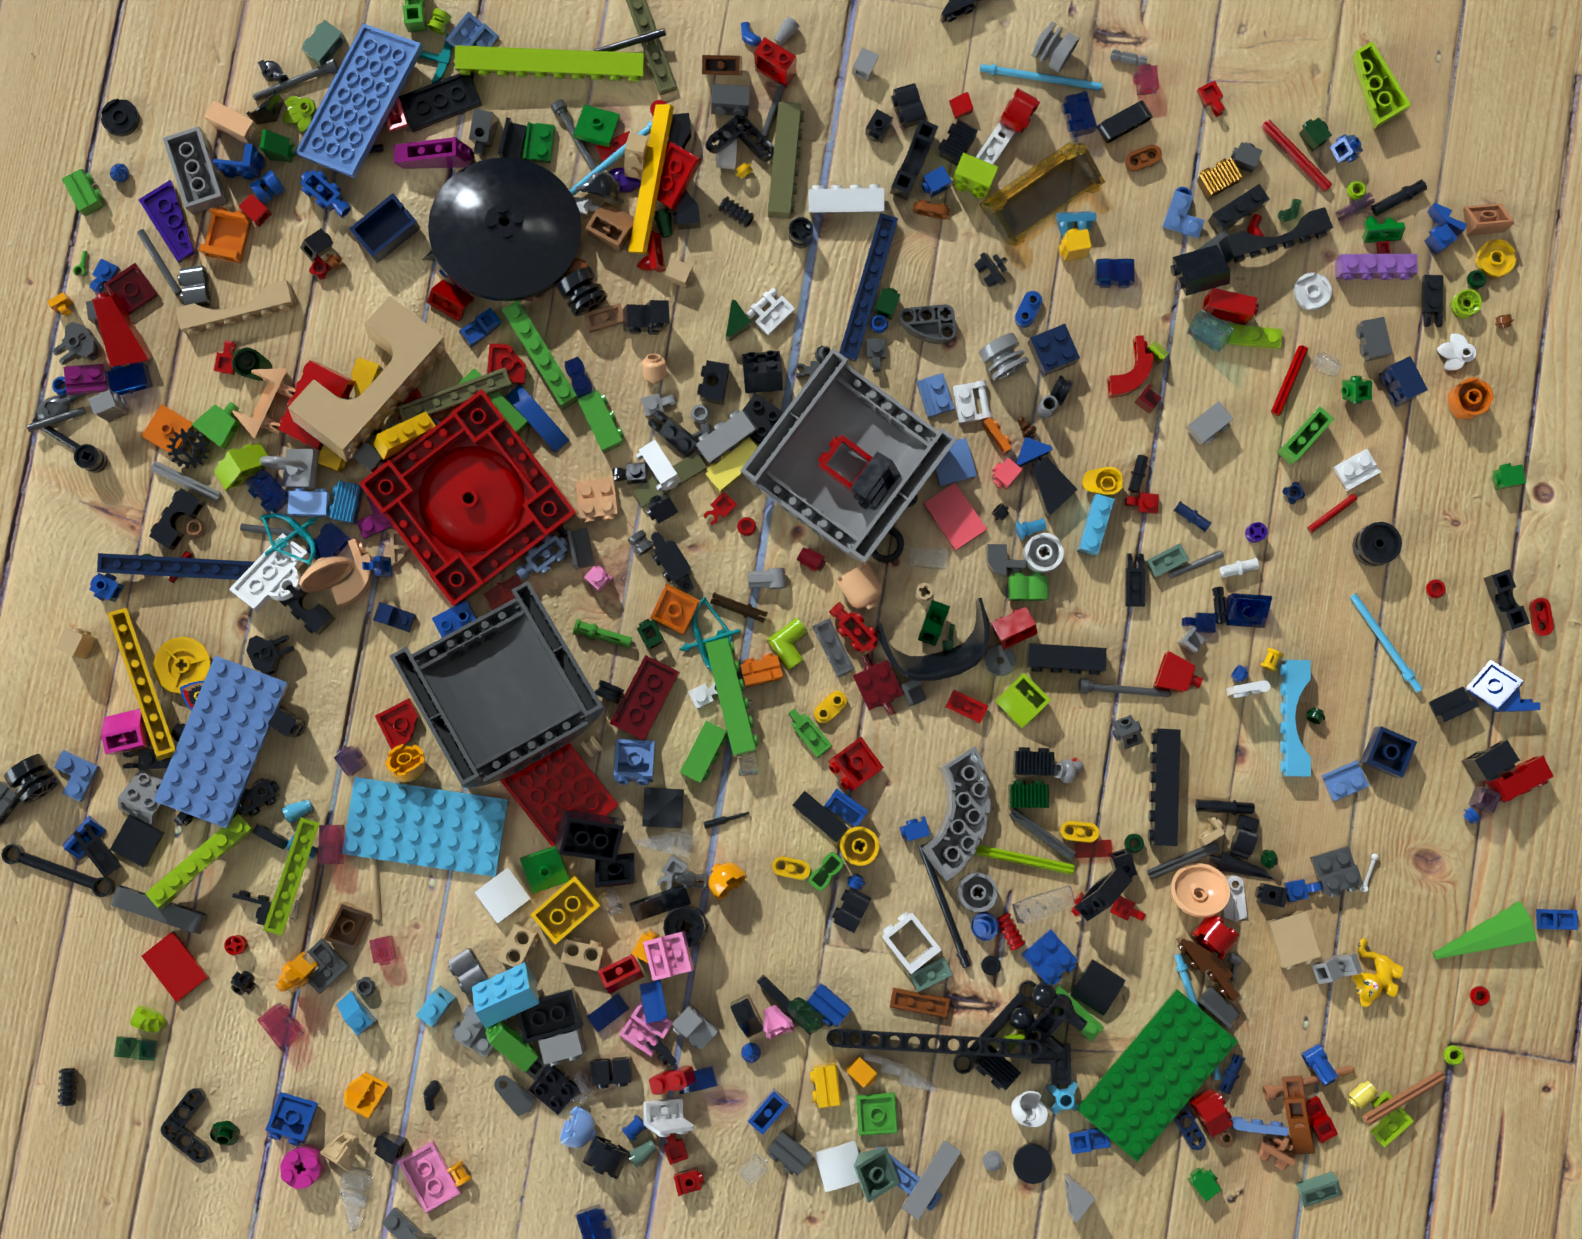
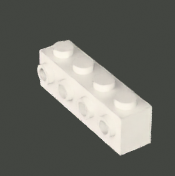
(846, 200)

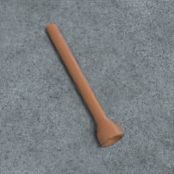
(1271, 1092)

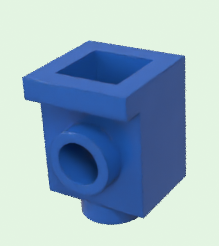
(915, 829)

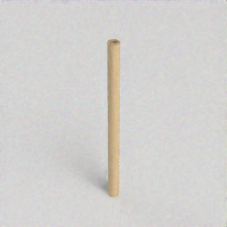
(375, 889)

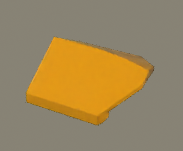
(365, 1094)

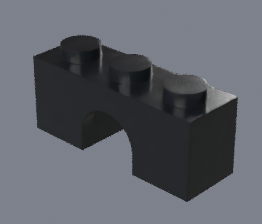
(1237, 209)
(165, 530)
(1501, 592)
(316, 619)

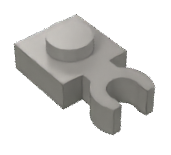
(673, 865)

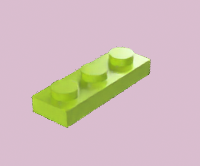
(1255, 336)

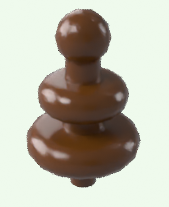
(1026, 426)

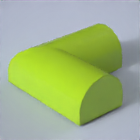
(783, 642)

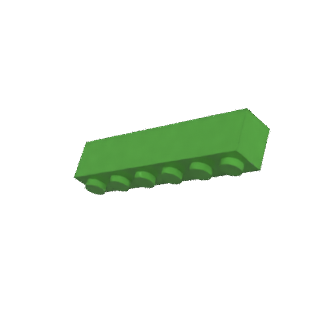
(540, 354)
(731, 698)

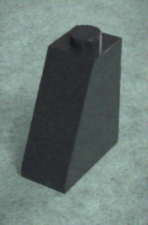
(1051, 485)
(746, 1016)

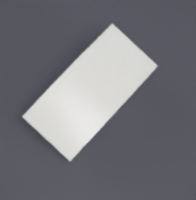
(727, 157)

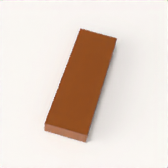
(920, 1002)

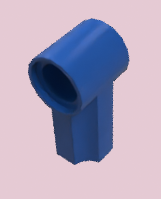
(1317, 1060)

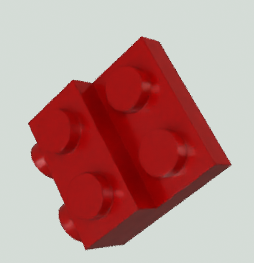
(855, 764)

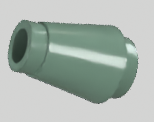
(641, 1154)

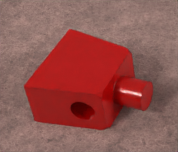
(1176, 674)

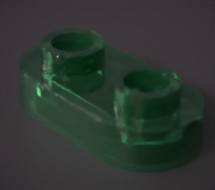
(805, 1015)

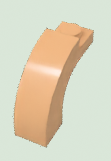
(360, 580)

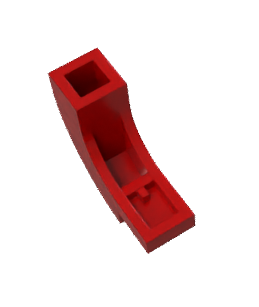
(1127, 383)

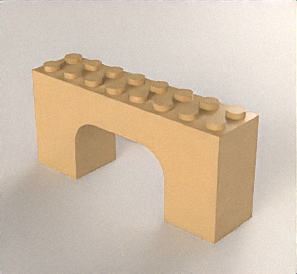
(349, 423)

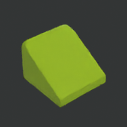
(1158, 351)
(1012, 1045)

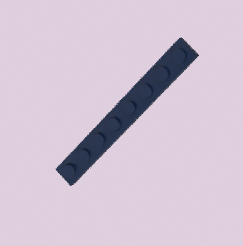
(868, 286)
(171, 566)

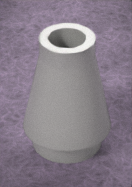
(787, 29)

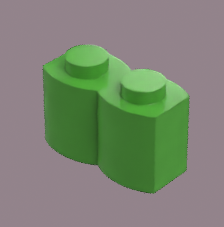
(1028, 587)
(822, 875)

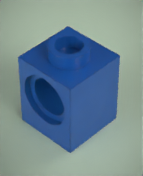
(936, 182)

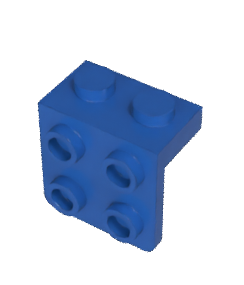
(249, 169)

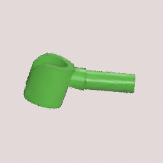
(81, 265)

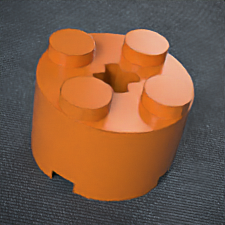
(1472, 388)

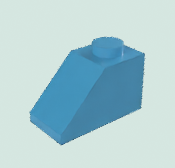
(355, 1013)

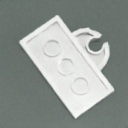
(270, 577)

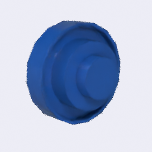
(985, 926)

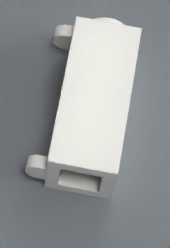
(659, 465)

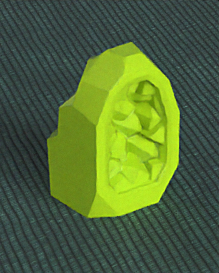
(148, 1019)

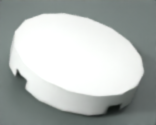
(1312, 291)

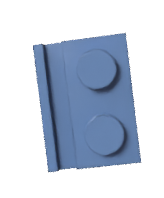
(935, 395)
(1345, 780)

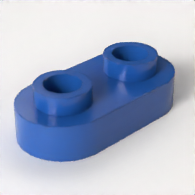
(1028, 308)

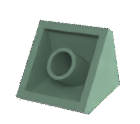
(875, 1173)

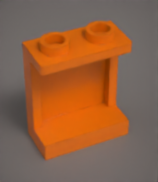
(226, 235)

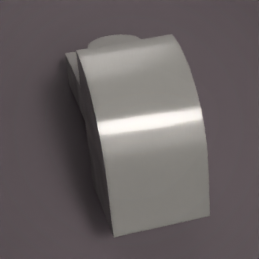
(1336, 967)

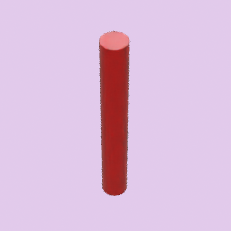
(1333, 512)

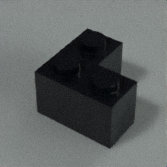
(646, 318)
(1488, 763)

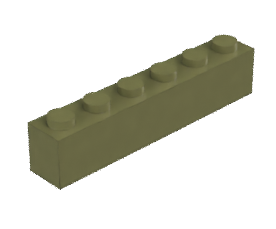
(784, 160)

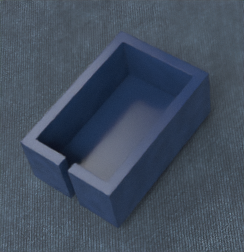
(385, 228)

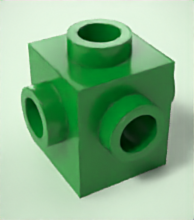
(1356, 389)

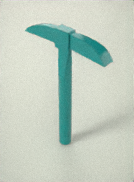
(442, 58)

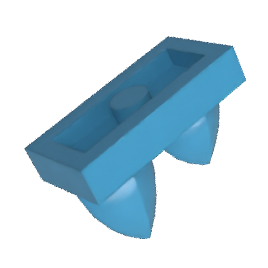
(1067, 220)

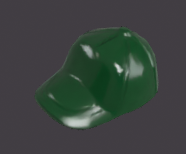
(247, 360)

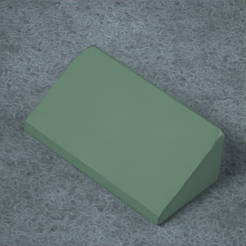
(1318, 1189)

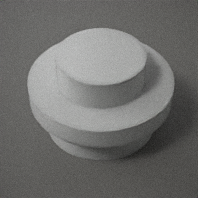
(700, 414)
(992, 1160)

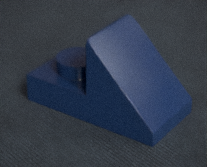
(394, 617)

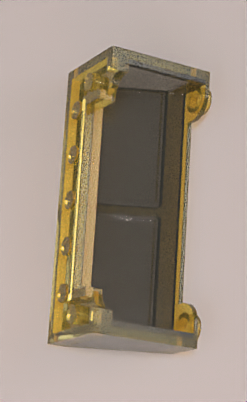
(1042, 191)

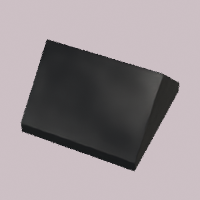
(615, 873)

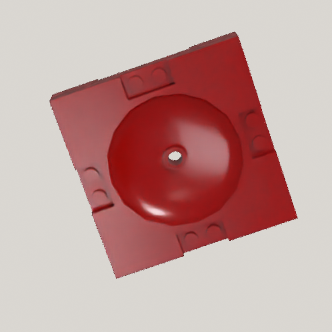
(427, 489)

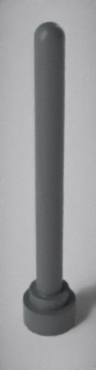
(329, 66)
(559, 108)
(1088, 686)

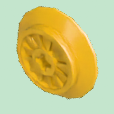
(173, 654)

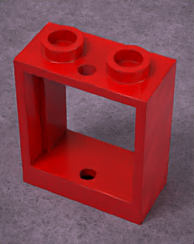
(774, 58)
(1230, 306)
(825, 457)

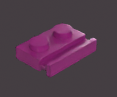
(85, 379)

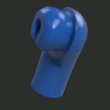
(749, 37)

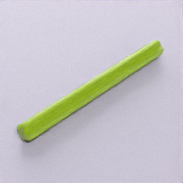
(1025, 859)

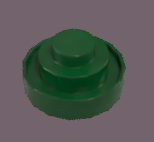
(225, 1133)

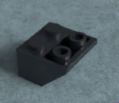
(762, 371)

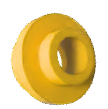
(744, 170)

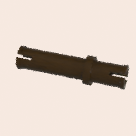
(738, 607)

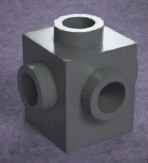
(1127, 732)

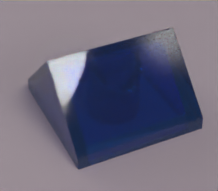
(1247, 610)

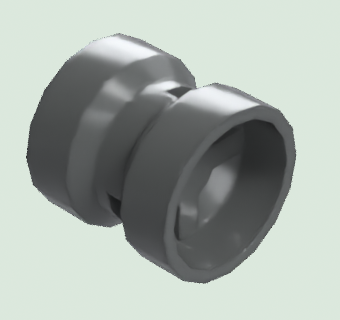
(640, 542)

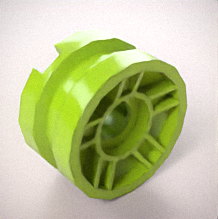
(1471, 297)

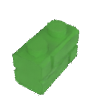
(83, 192)

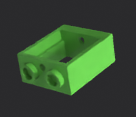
(511, 1045)

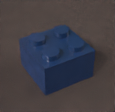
(1053, 350)
(1402, 381)
(1388, 752)

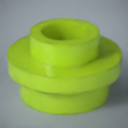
(1357, 185)
(1458, 1058)

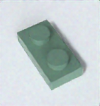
(1167, 560)
(931, 974)

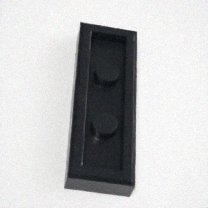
(820, 816)
(660, 903)

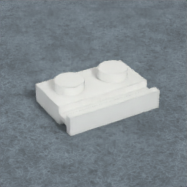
(1356, 469)

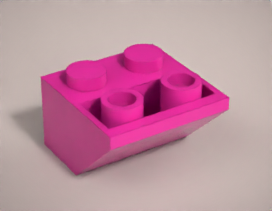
(124, 732)

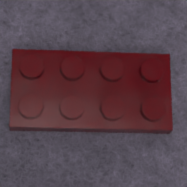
(644, 698)

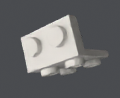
(666, 1116)

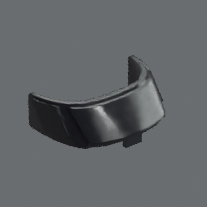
(944, 663)

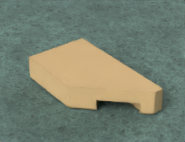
(398, 548)

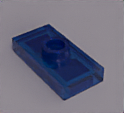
(608, 1012)

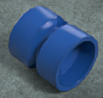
(273, 183)

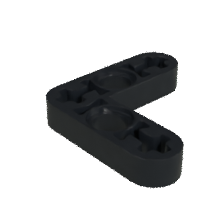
(738, 132)
(180, 1123)

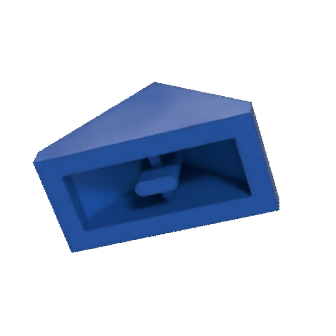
(1031, 451)

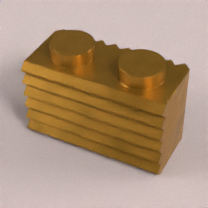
(1219, 178)

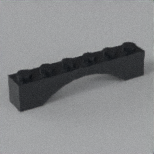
(687, 210)
(1242, 244)

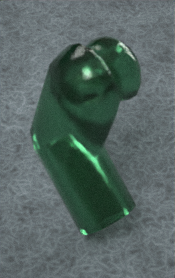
(1291, 213)

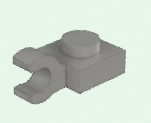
(655, 402)

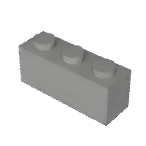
(726, 435)

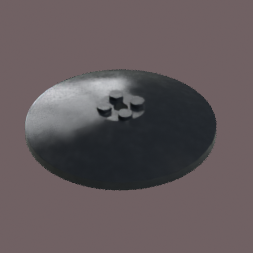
(509, 259)

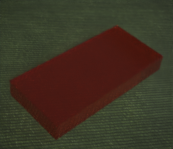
(1098, 848)

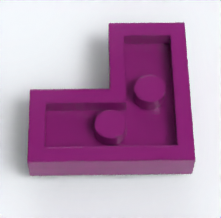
(373, 523)

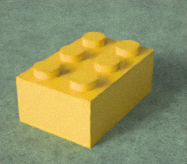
(566, 909)

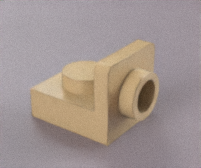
(1210, 835)

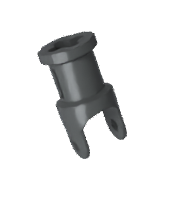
(689, 878)

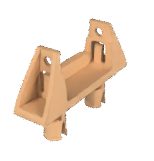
(260, 417)

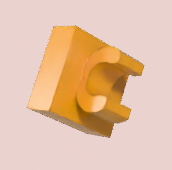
(61, 303)

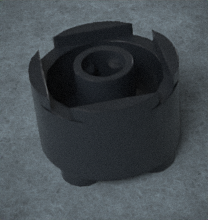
(606, 1157)

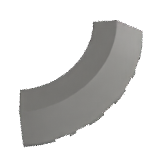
(964, 816)

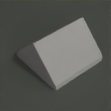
(1077, 1197)

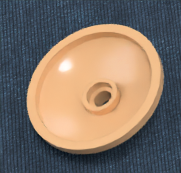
(326, 573)
(1202, 881)

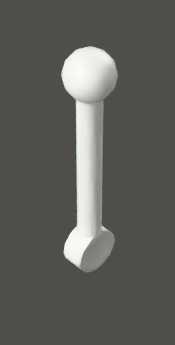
(1364, 888)

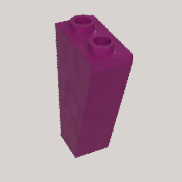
(433, 154)

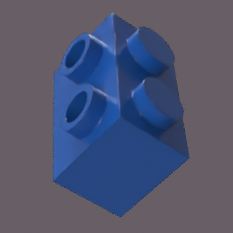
(454, 618)

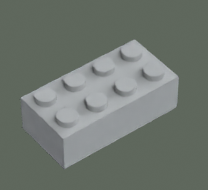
(195, 170)

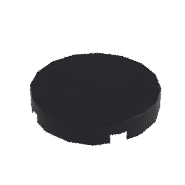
(120, 117)
(1032, 1163)

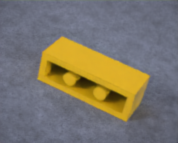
(402, 435)

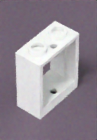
(923, 957)

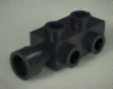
(257, 800)

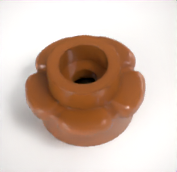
(1504, 320)

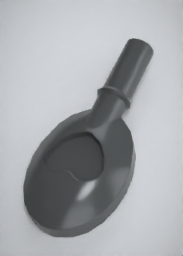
(55, 405)

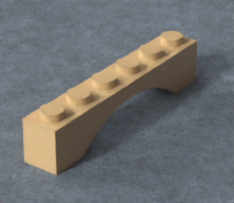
(273, 298)

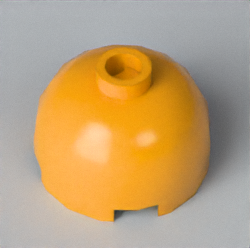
(405, 763)
(725, 878)

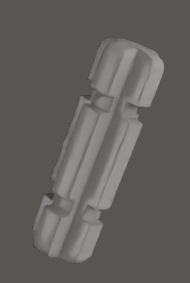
(1128, 57)

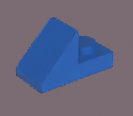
(1516, 704)

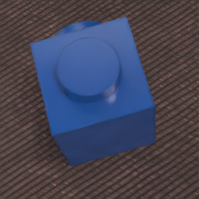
(1440, 238)

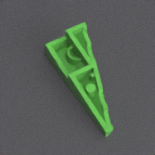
(1504, 929)

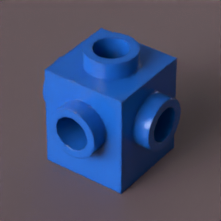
(1346, 148)
(106, 587)

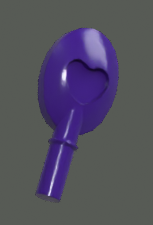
(627, 183)

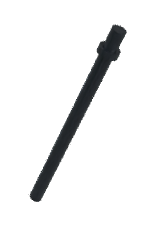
(962, 953)

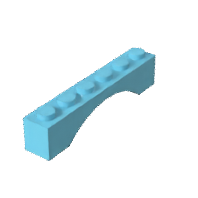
(1295, 758)

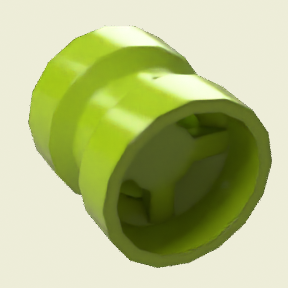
(439, 21)

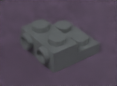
(1336, 871)

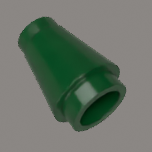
(663, 222)

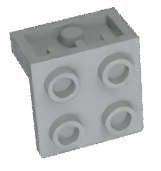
(139, 797)

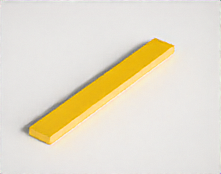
(651, 179)

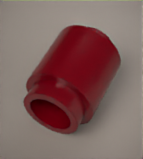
(811, 560)

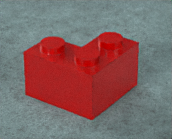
(1211, 1111)

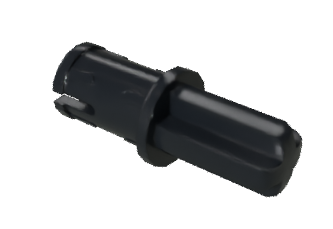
(1138, 474)

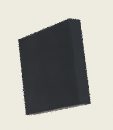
(137, 841)

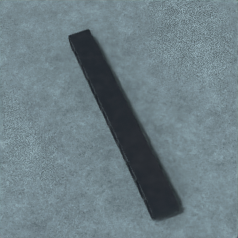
(924, 1043)

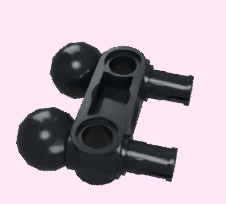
(1048, 1019)

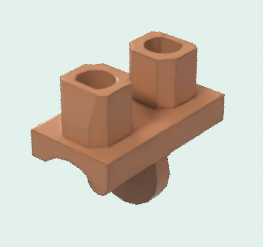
(1278, 1148)

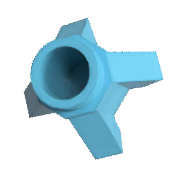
(1063, 1097)

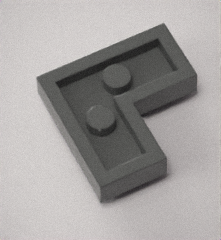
(330, 963)

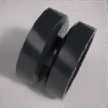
(1387, 547)

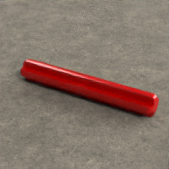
(1289, 380)

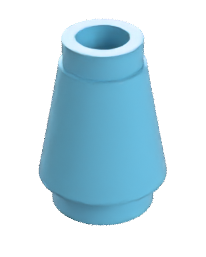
(296, 810)

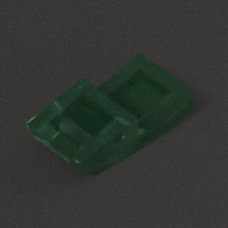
(135, 1048)

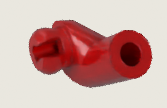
(1253, 227)

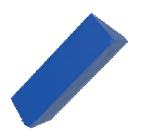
(72, 844)

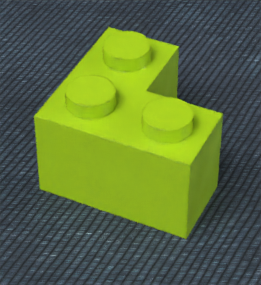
(239, 465)

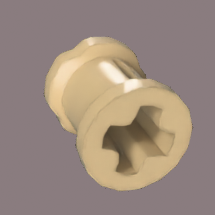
(929, 590)

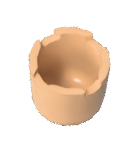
(861, 586)

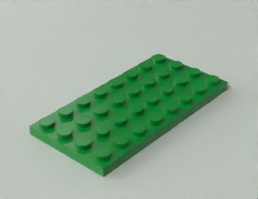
(1156, 1075)

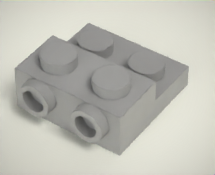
(472, 1033)

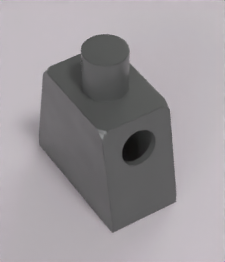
(486, 123)

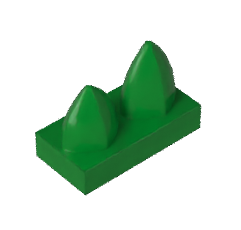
(1389, 231)

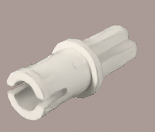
(1239, 567)

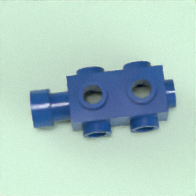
(323, 192)

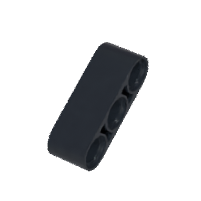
(1124, 121)

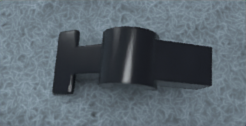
(272, 71)

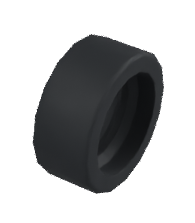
(900, 546)

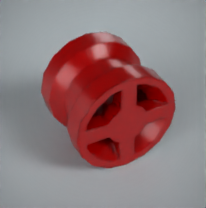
(231, 945)

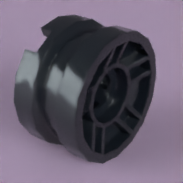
(1061, 389)
(609, 691)

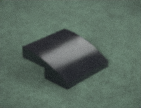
(1098, 987)

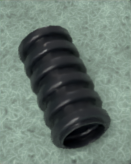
(736, 212)
(67, 1087)

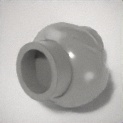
(1067, 770)

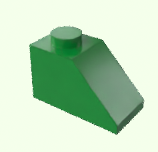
(277, 146)

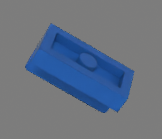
(653, 1002)

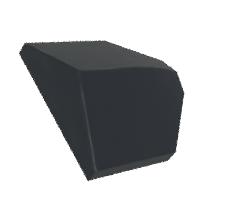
(268, 111)

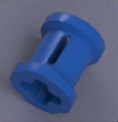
(634, 1128)

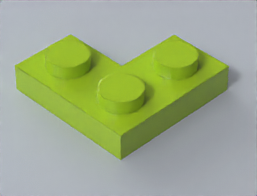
(1391, 1124)

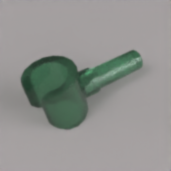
(947, 645)

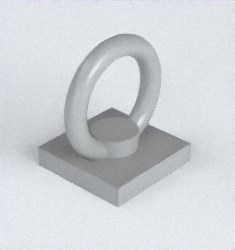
(298, 467)

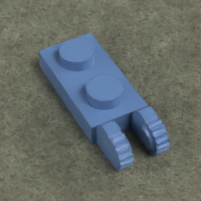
(1258, 1126)

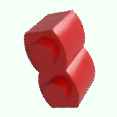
(672, 1080)

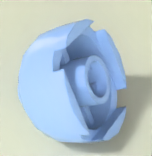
(578, 1129)

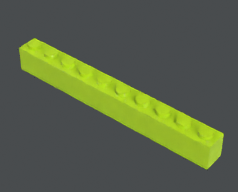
(549, 62)

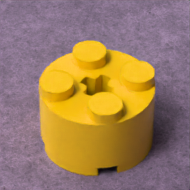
(868, 851)

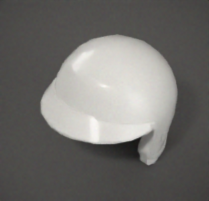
(1029, 1110)

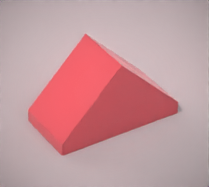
(397, 117)

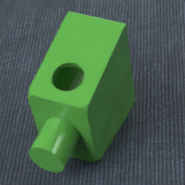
(218, 424)

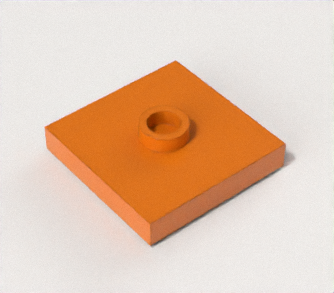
(164, 425)
(675, 609)

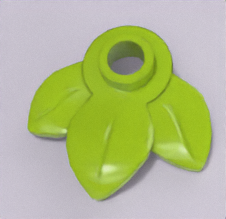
(297, 114)

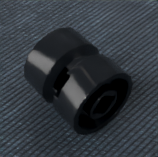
(801, 232)
(90, 458)

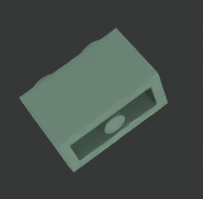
(323, 43)

